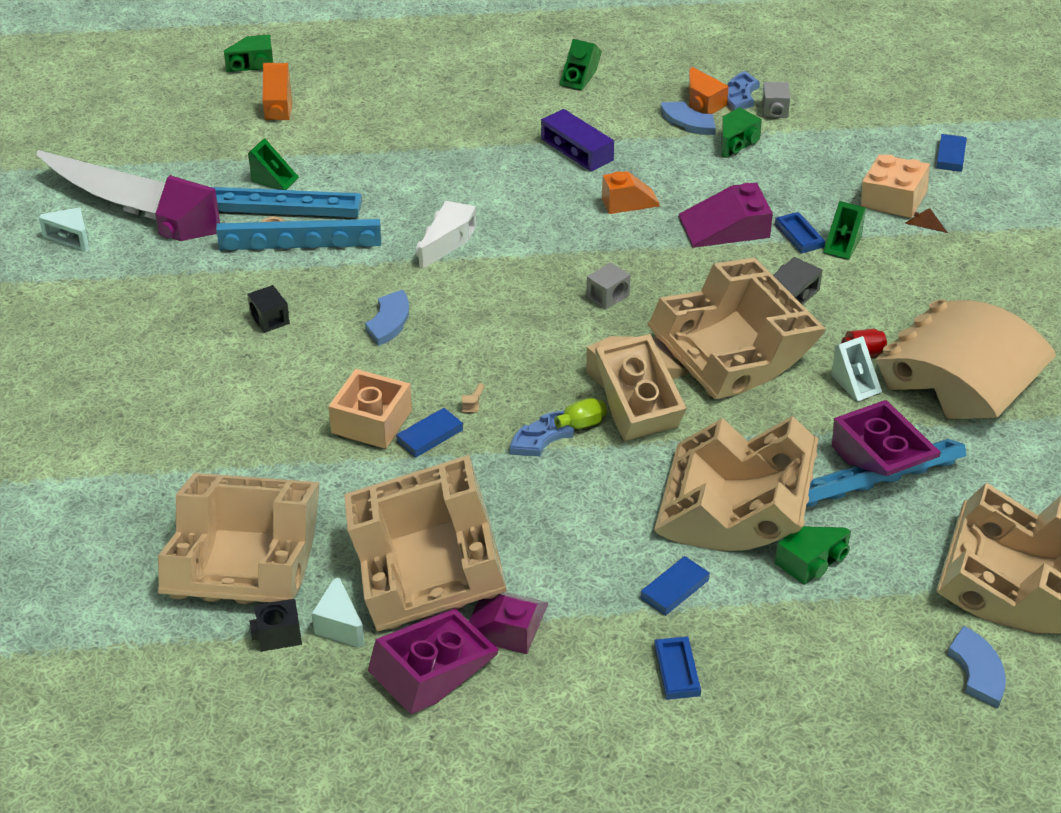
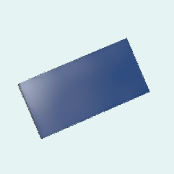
(951, 152)
(799, 232)
(429, 432)
(675, 585)
(677, 668)

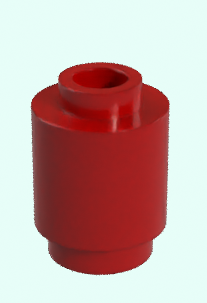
(874, 340)

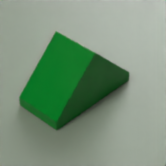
(269, 167)
(845, 230)

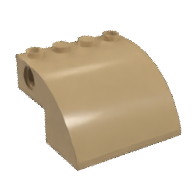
(736, 328)
(969, 354)
(737, 490)
(239, 539)
(424, 543)
(1006, 562)

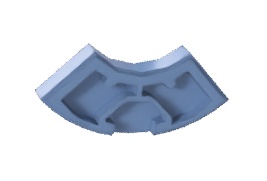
(740, 91)
(692, 121)
(390, 319)
(533, 438)
(982, 666)

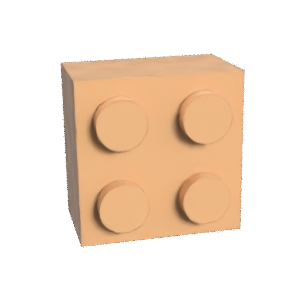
(895, 185)
(370, 408)

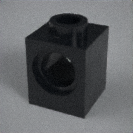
(268, 308)
(276, 625)

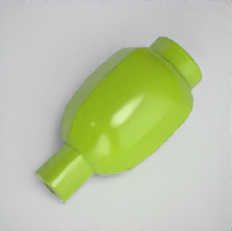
(582, 414)

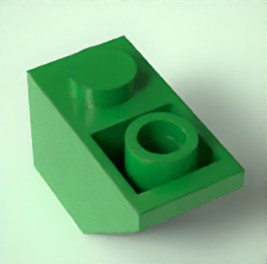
(249, 53)
(580, 64)
(739, 131)
(812, 551)

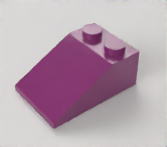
(729, 217)
(880, 440)
(429, 659)

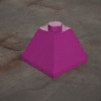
(187, 210)
(509, 620)

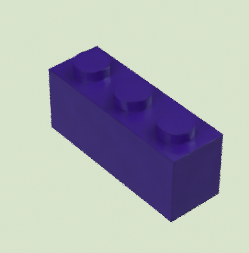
(577, 140)

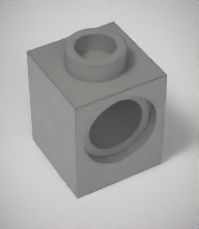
(776, 99)
(608, 285)

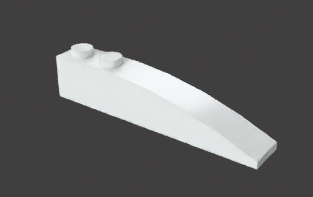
(116, 186)

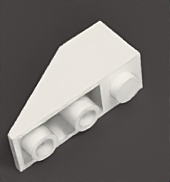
(449, 230)

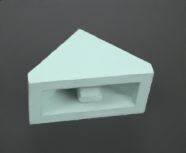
(65, 228)
(855, 370)
(337, 617)

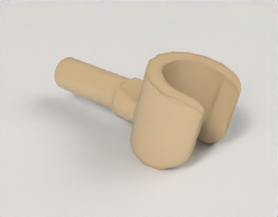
(470, 403)

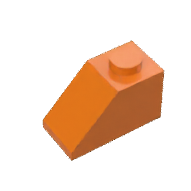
(276, 91)
(706, 93)
(626, 193)

